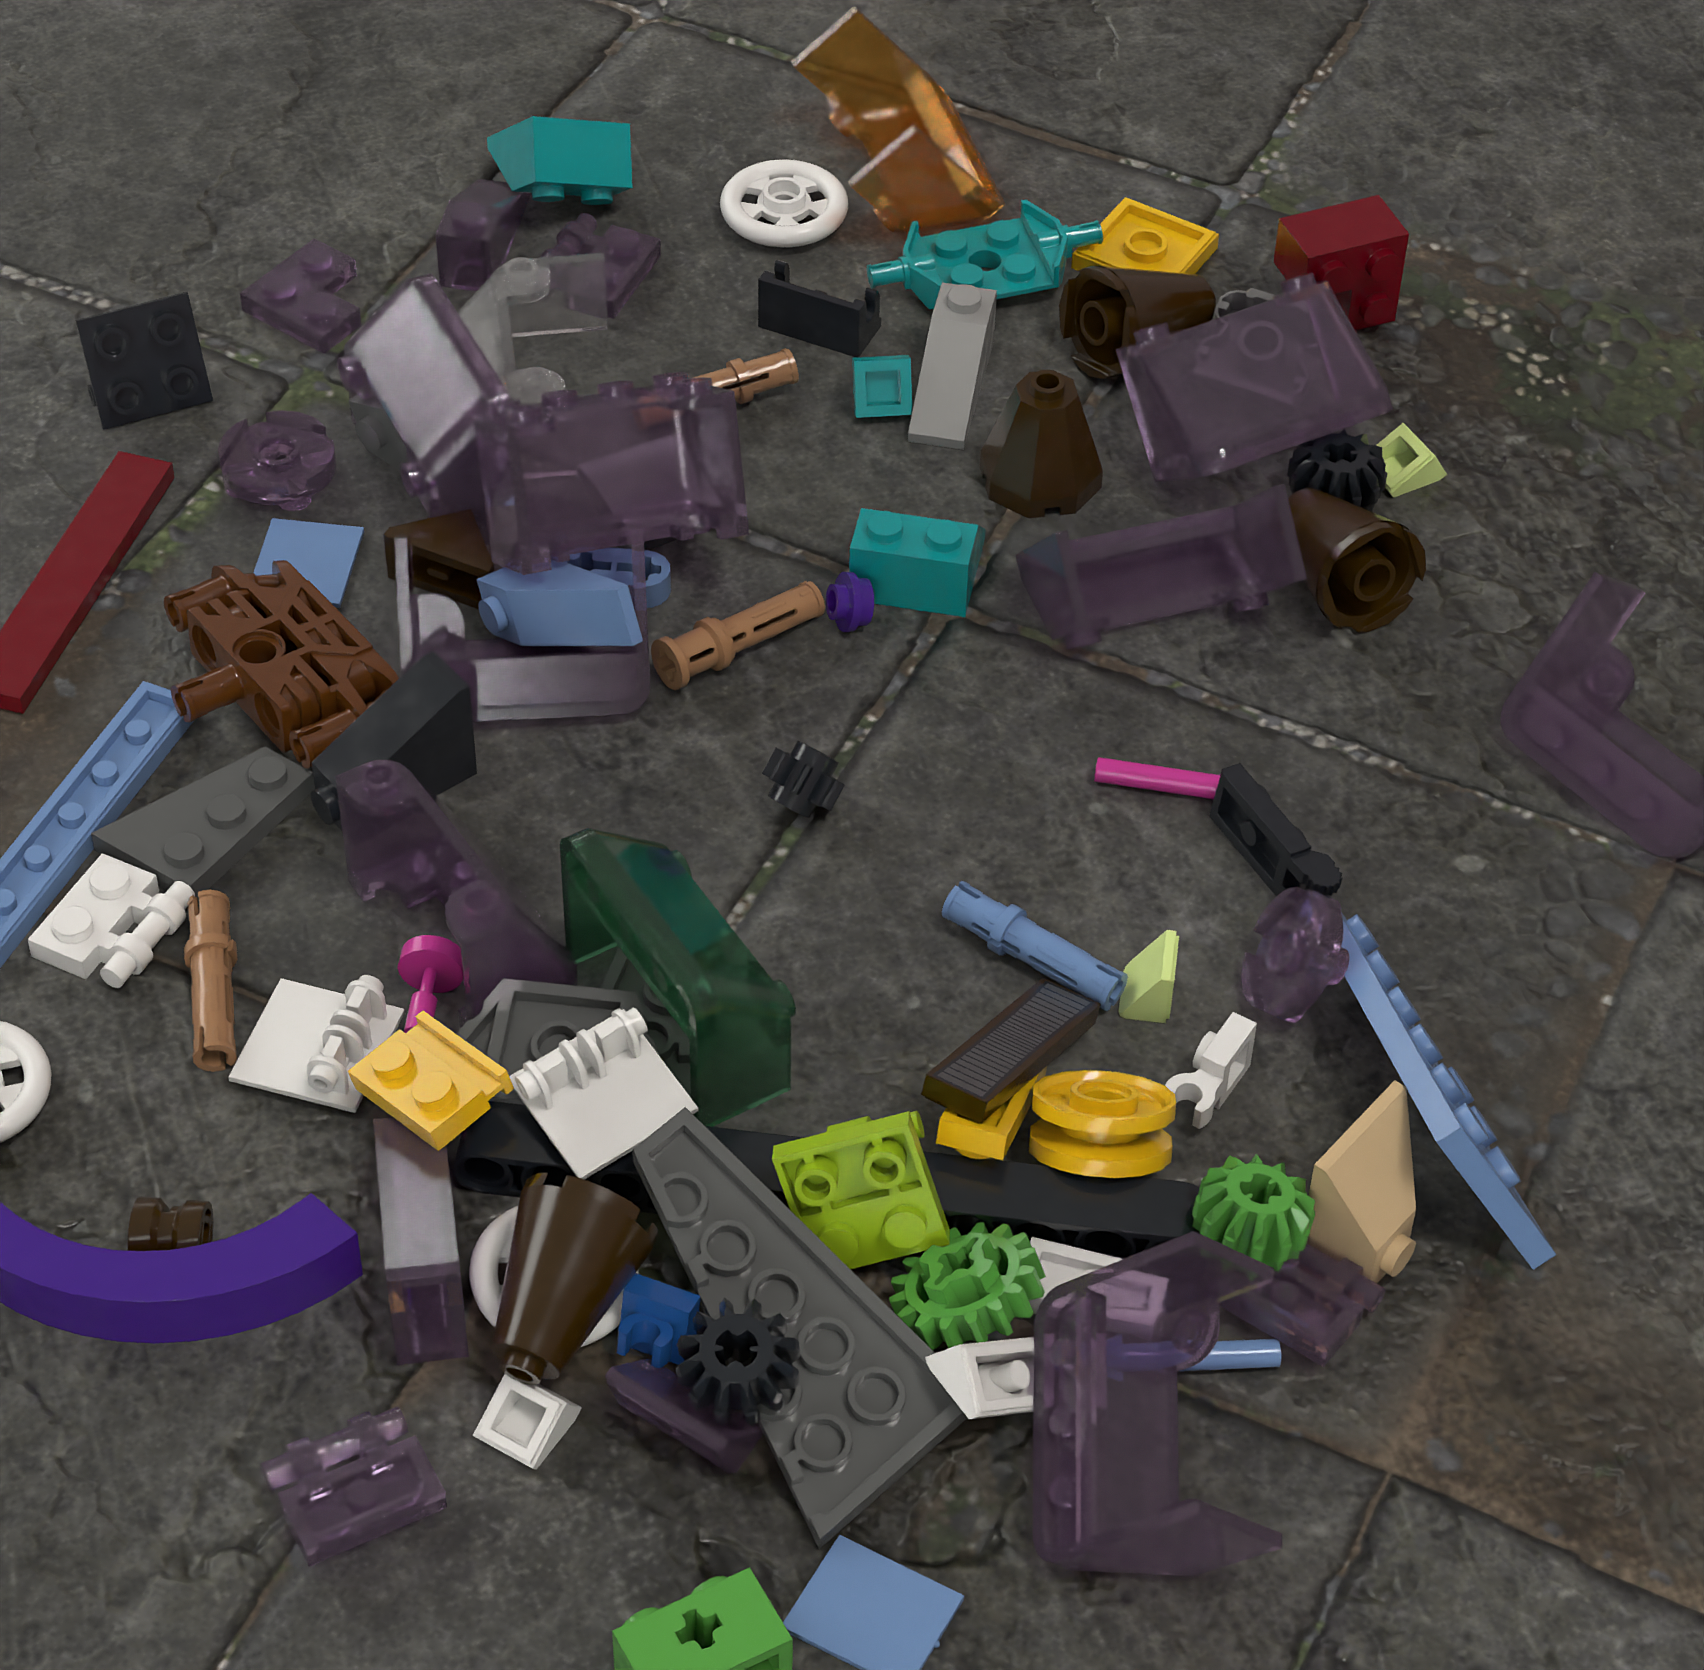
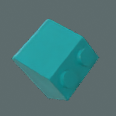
(565, 158)
(917, 560)

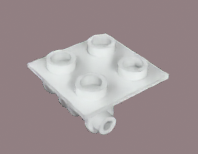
(314, 1038)
(601, 1092)

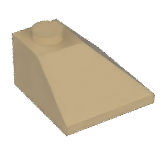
(1368, 1190)

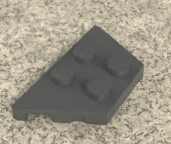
(531, 1018)

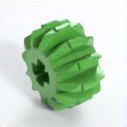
(1255, 1210)

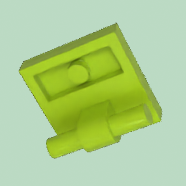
(864, 1188)

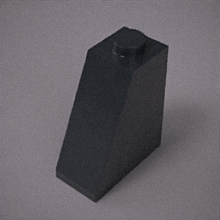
(417, 723)

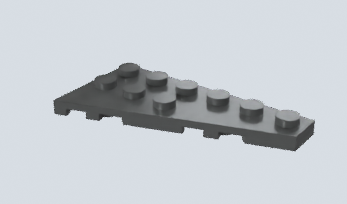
(864, 1383)

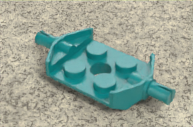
(1023, 251)

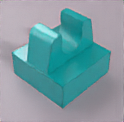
(882, 386)

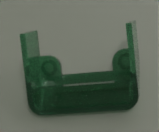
(705, 976)

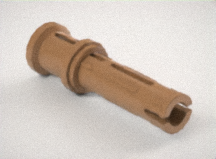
(715, 641)

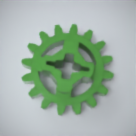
(969, 1286)

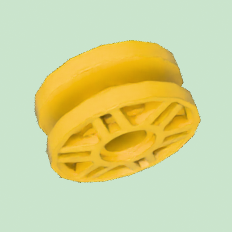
(1102, 1123)

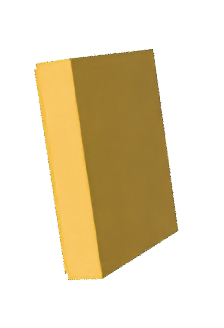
(1148, 240)

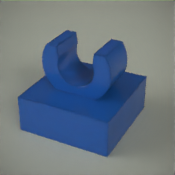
(655, 1318)

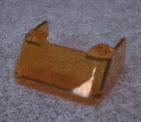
(916, 140)

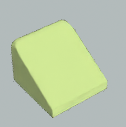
(1408, 462)
(1151, 981)

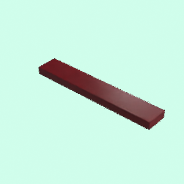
(77, 573)

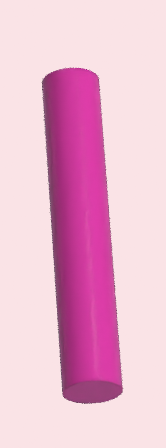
(1156, 778)

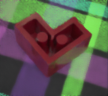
(1355, 249)

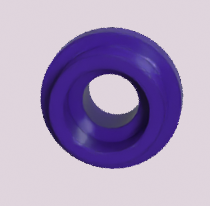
(850, 601)

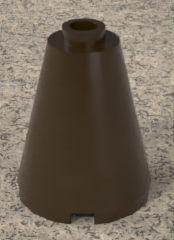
(1111, 303)
(1355, 560)
(563, 1272)

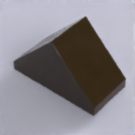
(445, 555)

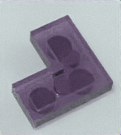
(301, 299)

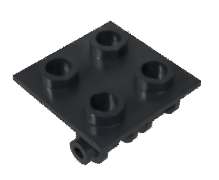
(144, 360)

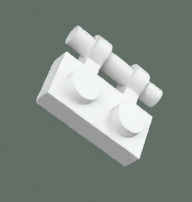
(98, 911)

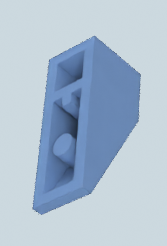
(558, 608)

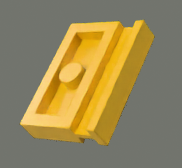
(430, 1080)

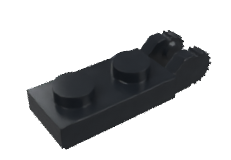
(1268, 838)

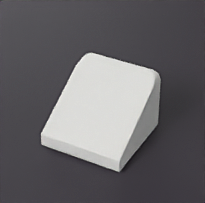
(525, 1421)

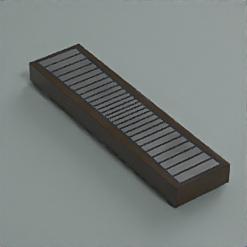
(1010, 1050)

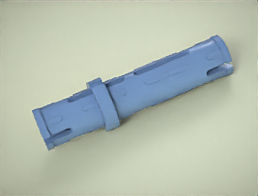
(1013, 933)

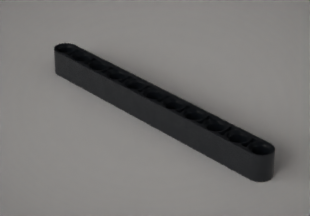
(1058, 1206)

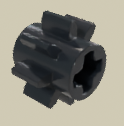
(803, 779)

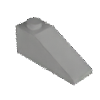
(953, 365)

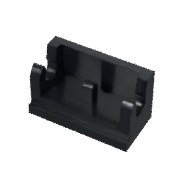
(815, 314)

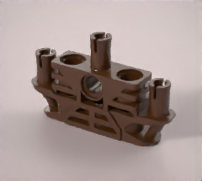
(277, 655)

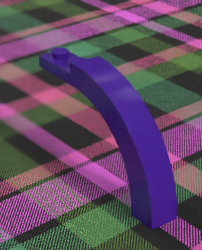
(180, 1291)

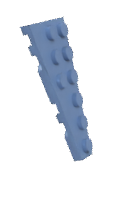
(1439, 1093)

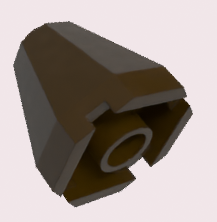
(1041, 449)

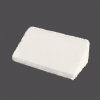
(988, 1376)

